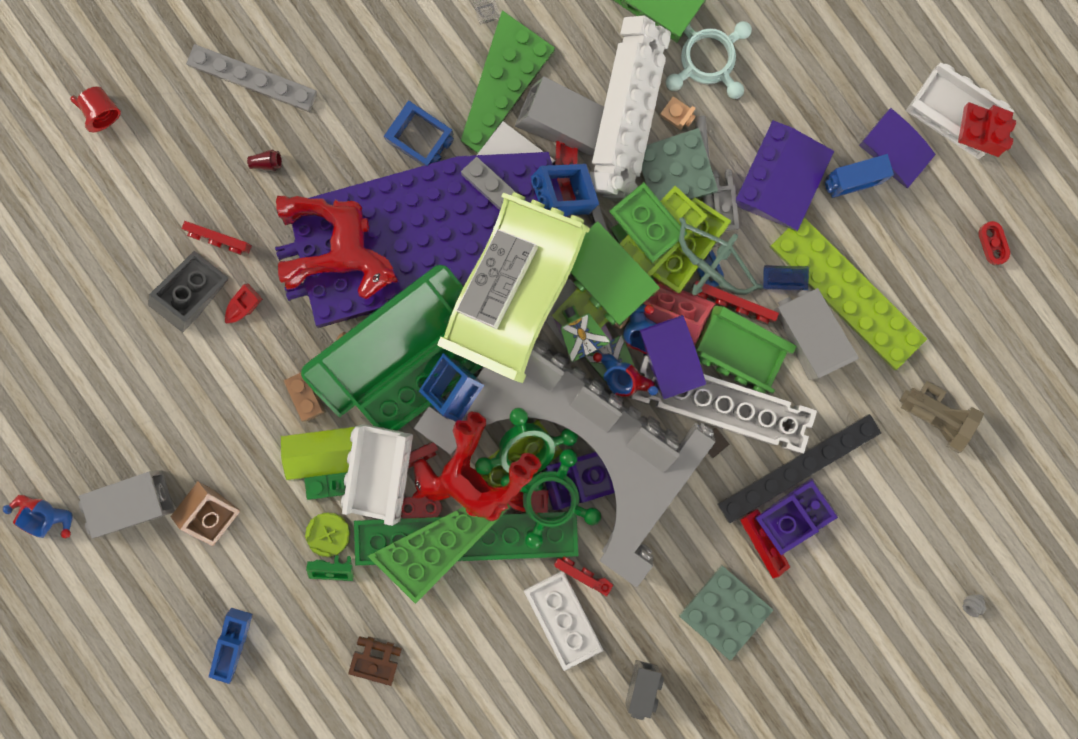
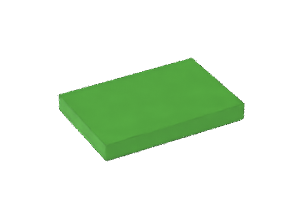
(647, 222)

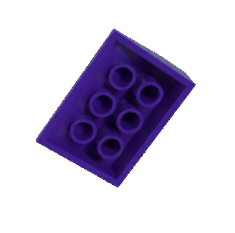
(784, 176)

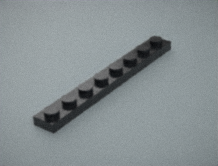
(799, 468)

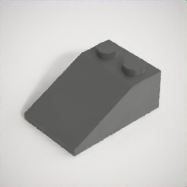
(187, 291)

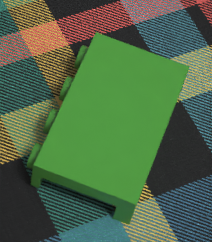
(670, 14)
(611, 276)
(742, 349)

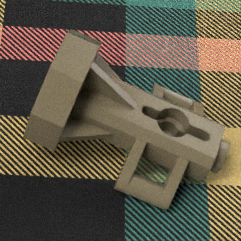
(955, 425)

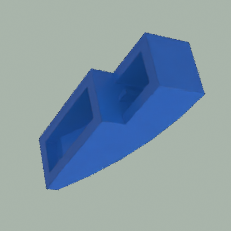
(230, 645)

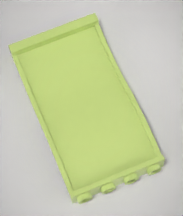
(510, 346)

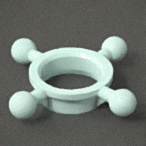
(734, 89)

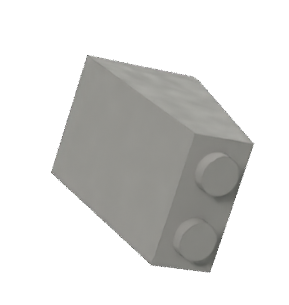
(561, 116)
(816, 333)
(126, 503)

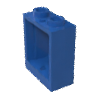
(402, 122)
(859, 176)
(581, 184)
(463, 393)

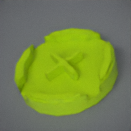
(327, 534)

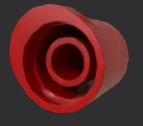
(97, 109)

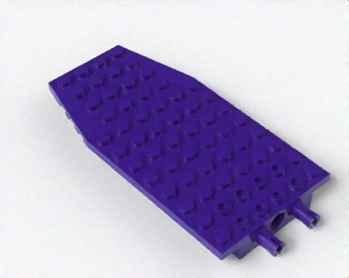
(416, 223)

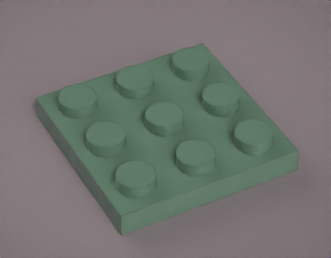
(679, 163)
(725, 612)

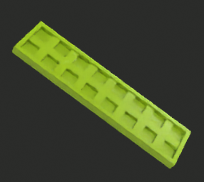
(679, 206)
(850, 294)

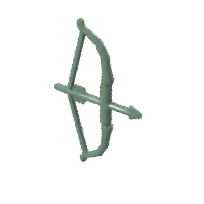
(722, 254)

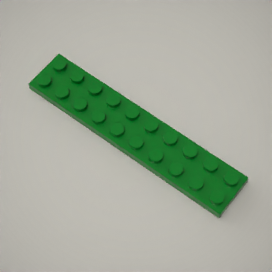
(501, 541)

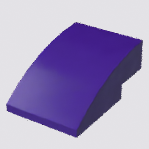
(902, 143)
(673, 357)
(589, 477)
(797, 516)

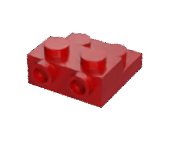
(987, 129)

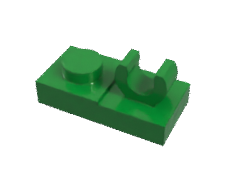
(325, 486)
(327, 571)

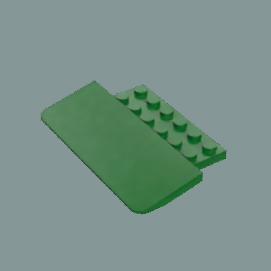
(390, 354)

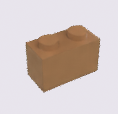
(304, 398)

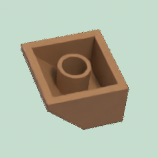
(204, 514)

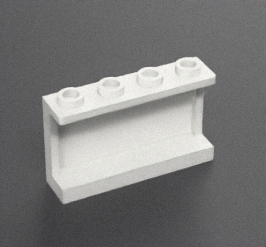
(943, 100)
(377, 473)

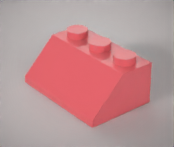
(670, 304)

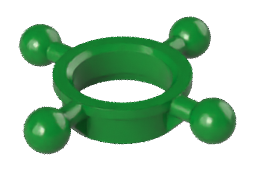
(522, 429)
(591, 516)

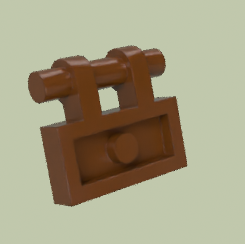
(373, 667)

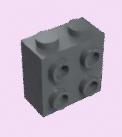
(643, 689)

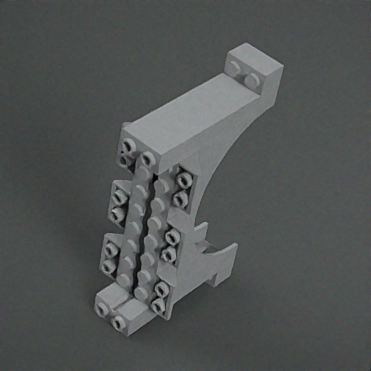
(641, 457)

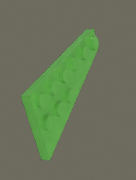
(509, 69)
(428, 553)

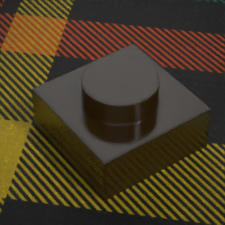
(719, 445)

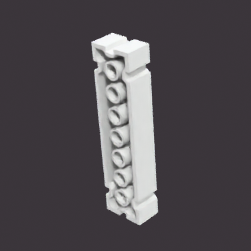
(629, 107)
(736, 410)

